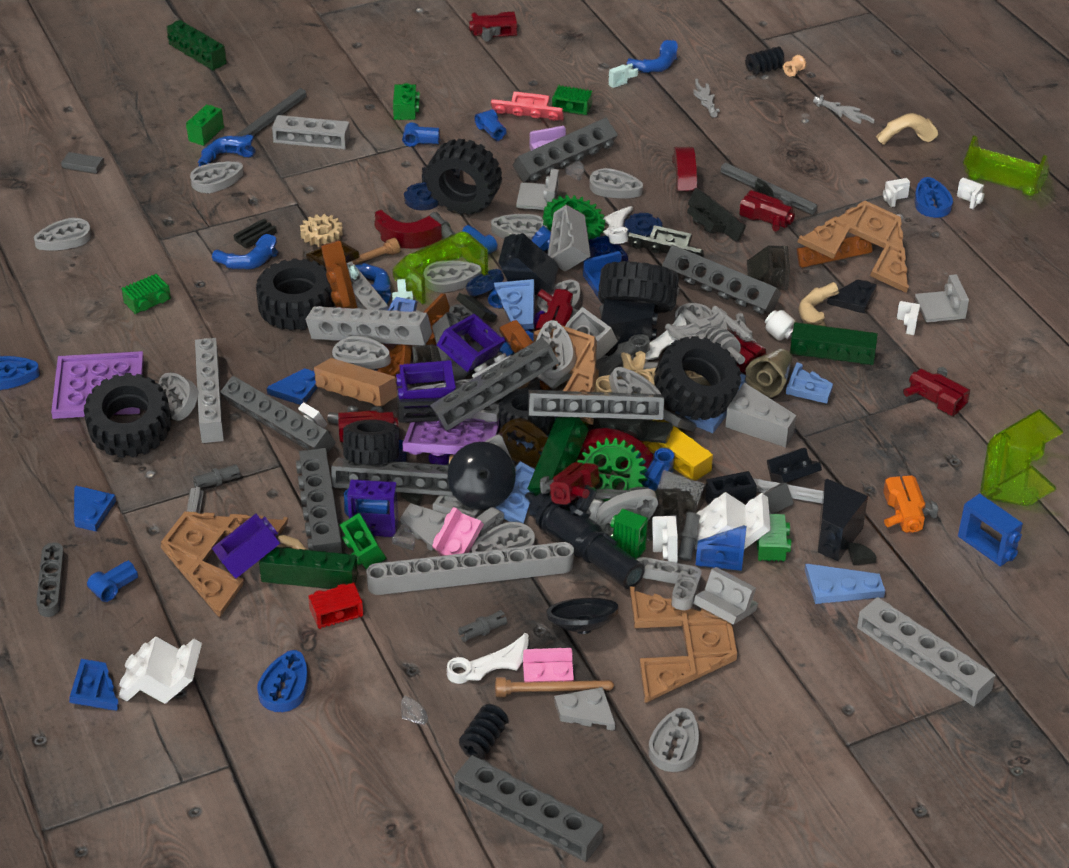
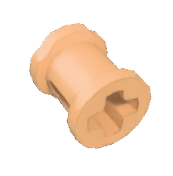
(796, 64)

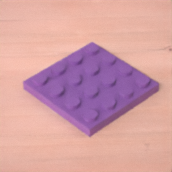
(81, 373)
(434, 439)

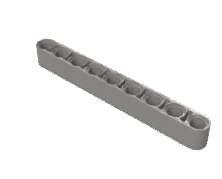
(470, 568)

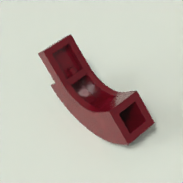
(685, 168)
(409, 235)
(602, 433)

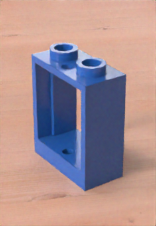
(982, 509)

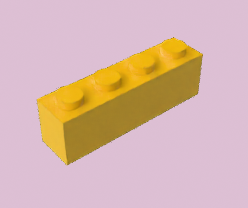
(689, 456)

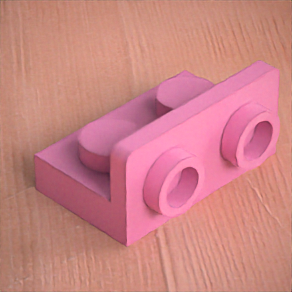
(457, 534)
(547, 665)

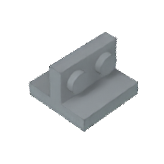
(727, 597)

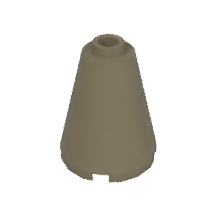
(769, 372)

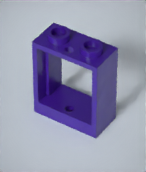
(461, 351)
(425, 373)
(385, 524)
(246, 545)

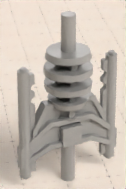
(714, 329)

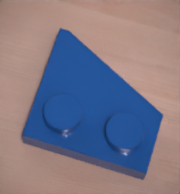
(295, 388)
(723, 549)
(93, 686)

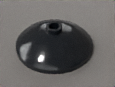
(465, 479)
(582, 614)

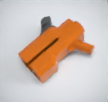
(908, 504)

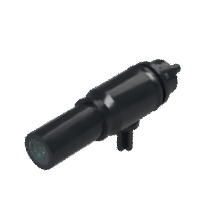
(572, 525)

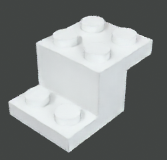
(729, 513)
(160, 669)

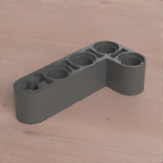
(438, 328)

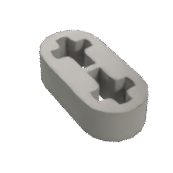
(490, 518)

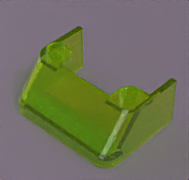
(1005, 169)
(448, 249)
(1008, 459)

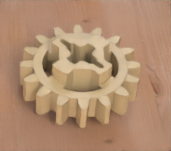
(321, 230)

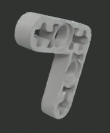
(685, 578)

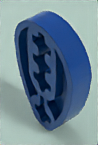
(930, 189)
(17, 371)
(294, 687)

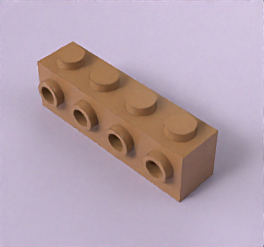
(355, 381)

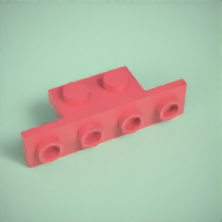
(528, 105)

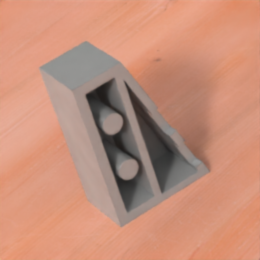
(568, 238)
(760, 417)

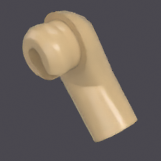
(286, 541)

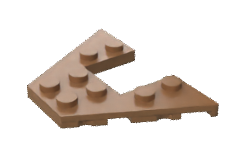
(872, 225)
(585, 367)
(191, 544)
(707, 642)

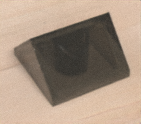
(691, 490)

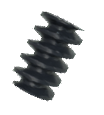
(765, 60)
(483, 731)

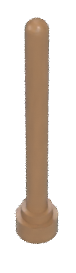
(390, 247)
(505, 687)

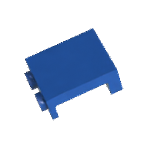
(593, 266)

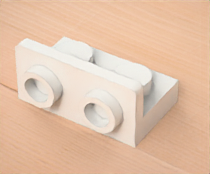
(665, 537)

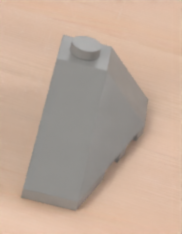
(589, 324)

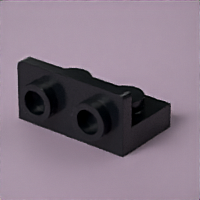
(792, 466)

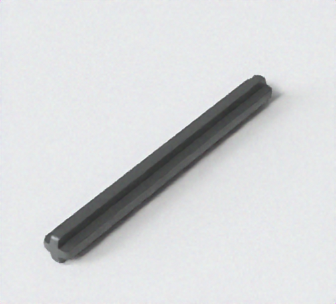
(271, 115)
(750, 179)

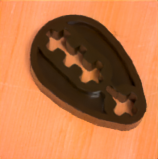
(530, 433)

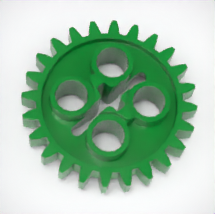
(594, 219)
(615, 454)

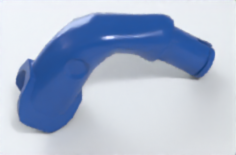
(668, 53)
(227, 144)
(258, 256)
(380, 277)

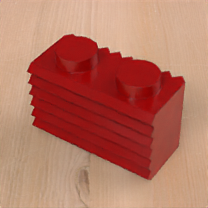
(335, 605)

